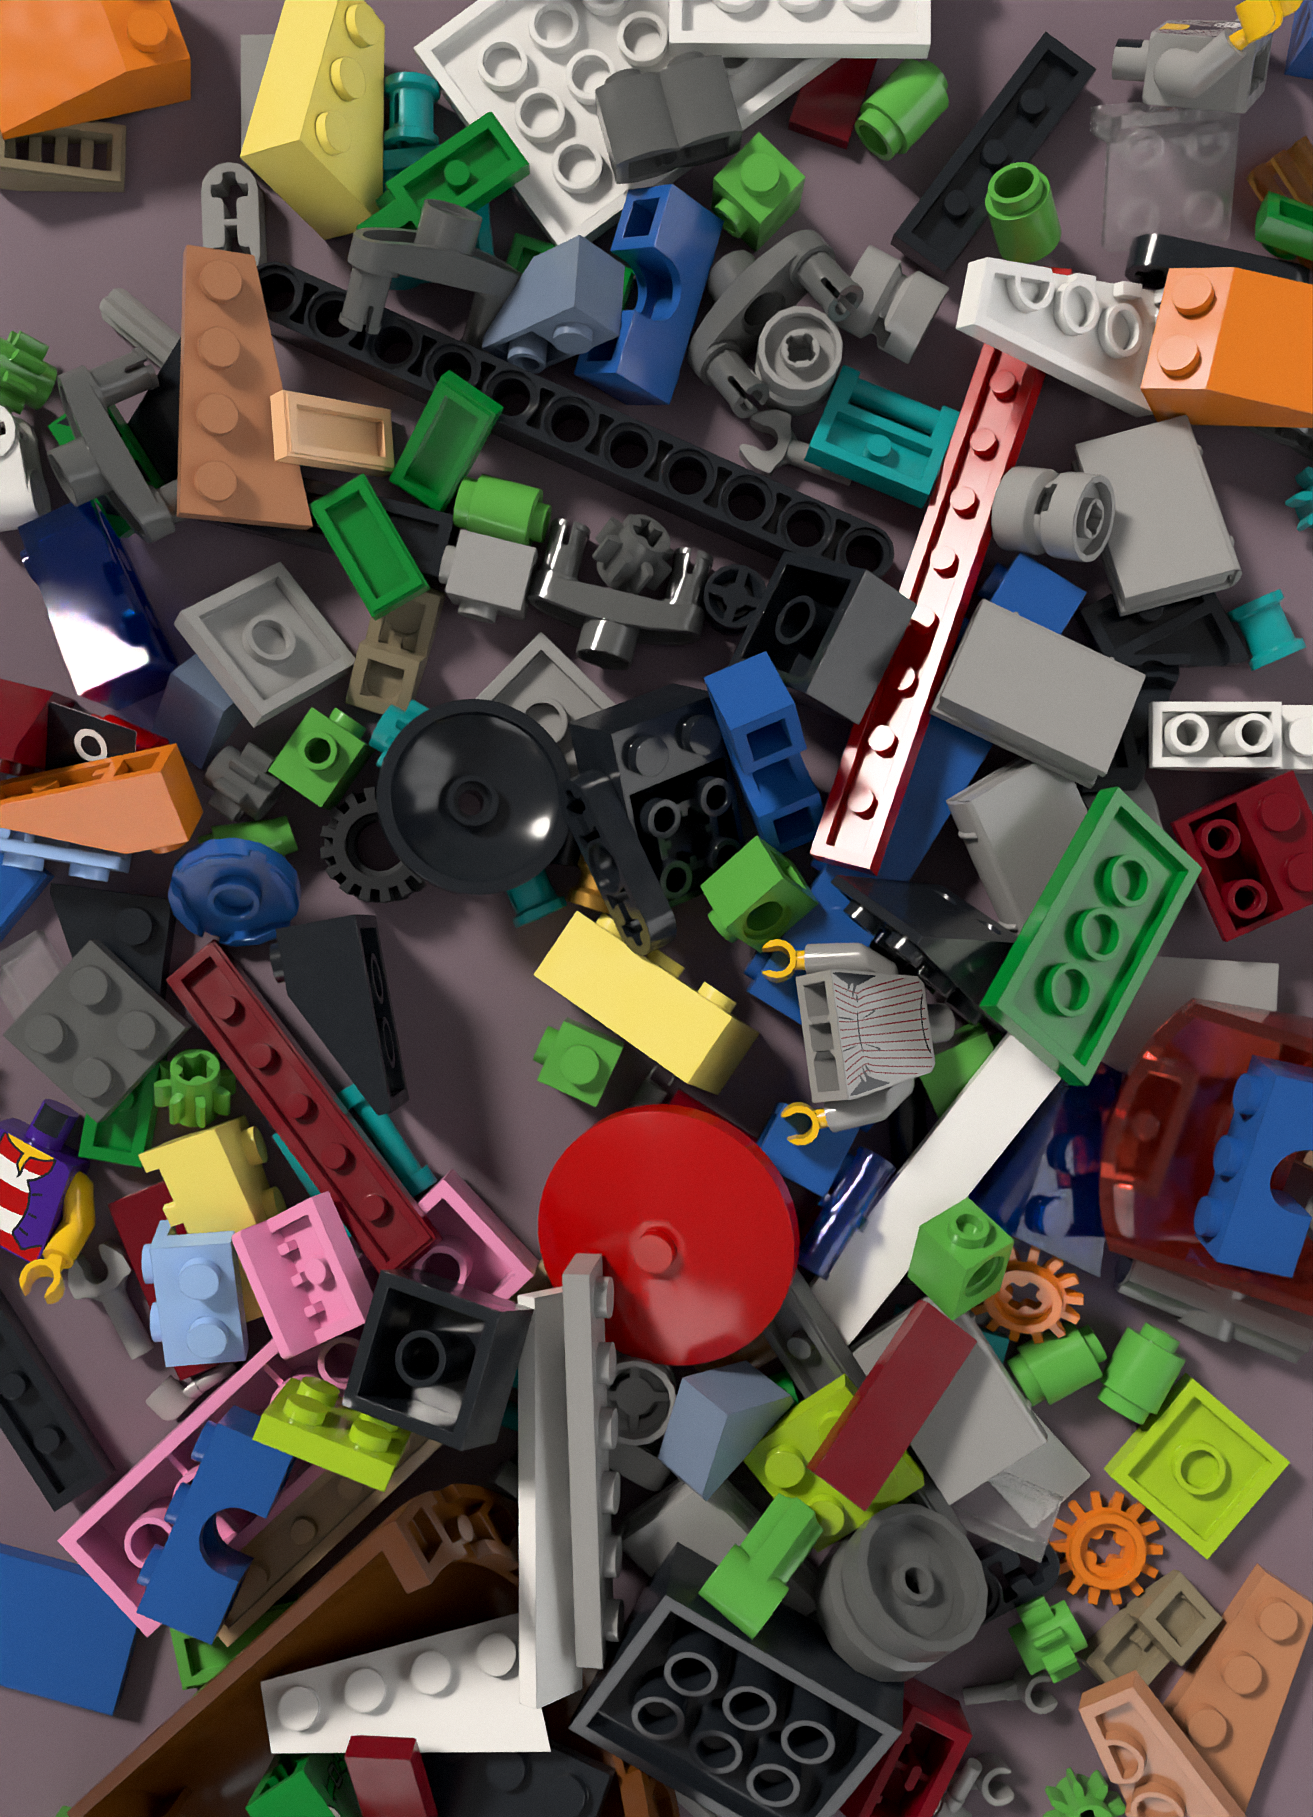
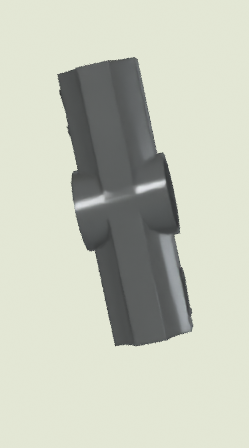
(1217, 1310)

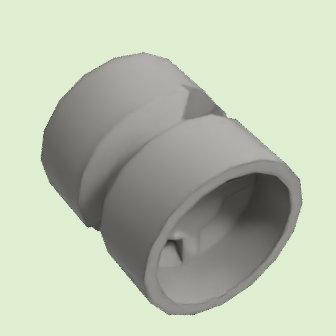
(893, 304)
(798, 359)
(1053, 513)
(643, 1399)

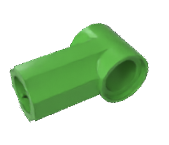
(755, 1574)

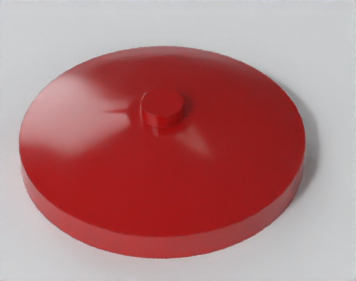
(684, 1227)

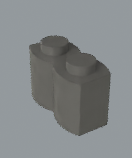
(668, 117)

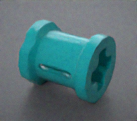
(411, 110)
(1266, 629)
(534, 900)

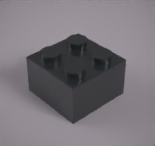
(827, 632)
(437, 1358)

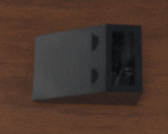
(671, 780)
(935, 932)

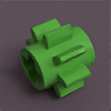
(24, 373)
(194, 1088)
(1048, 1638)
(1080, 1794)

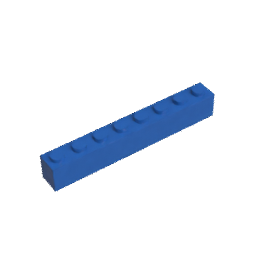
(942, 769)

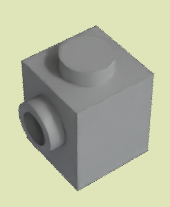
(488, 576)

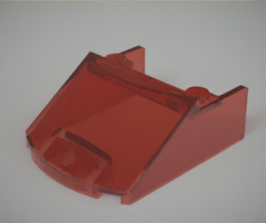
(1165, 1138)

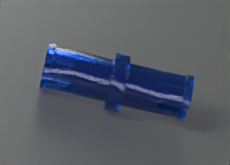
(844, 1212)

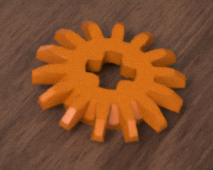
(1028, 1315)
(1118, 1569)

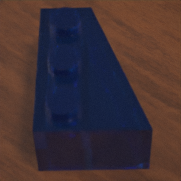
(97, 606)
(1048, 1175)

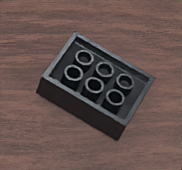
(731, 1717)

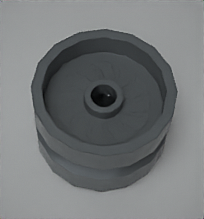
(900, 1593)

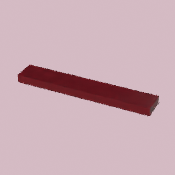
(303, 1109)

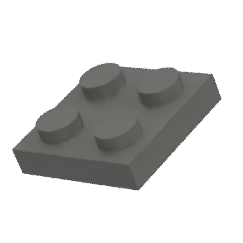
(97, 1030)

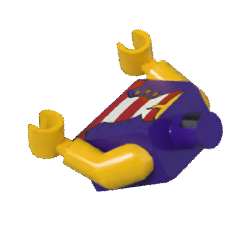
(44, 1196)

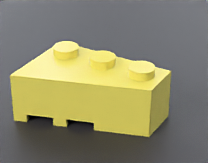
(322, 114)
(648, 1002)
(218, 1184)

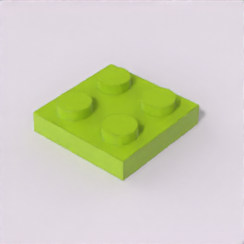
(315, 1427)
(790, 1444)
(1196, 1466)

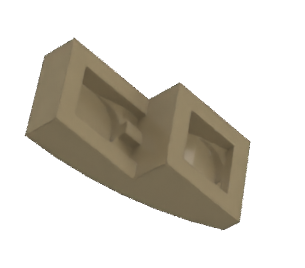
(395, 655)
(1151, 1630)

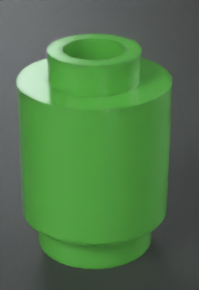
(902, 108)
(1022, 213)
(502, 509)
(1058, 1365)
(1141, 1372)

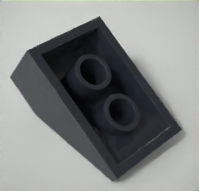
(342, 990)

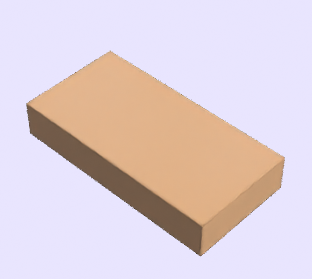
(332, 434)

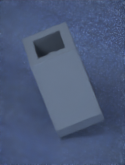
(559, 307)

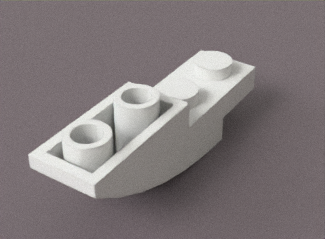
(1231, 737)

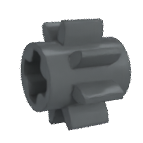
(633, 553)
(242, 783)

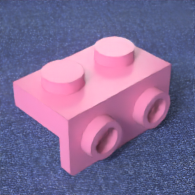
(304, 1275)

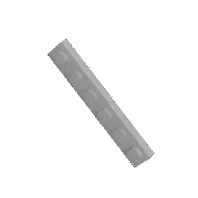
(591, 1433)

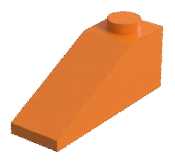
(108, 803)

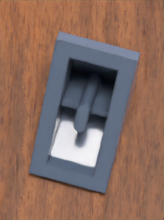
(196, 713)
(718, 1423)

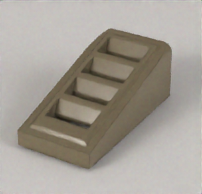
(58, 177)

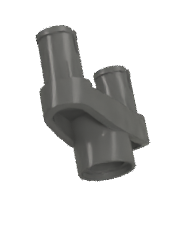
(436, 252)
(748, 296)
(98, 459)
(614, 619)

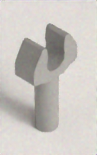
(786, 452)
(112, 1294)

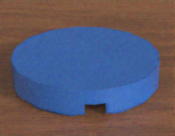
(234, 891)

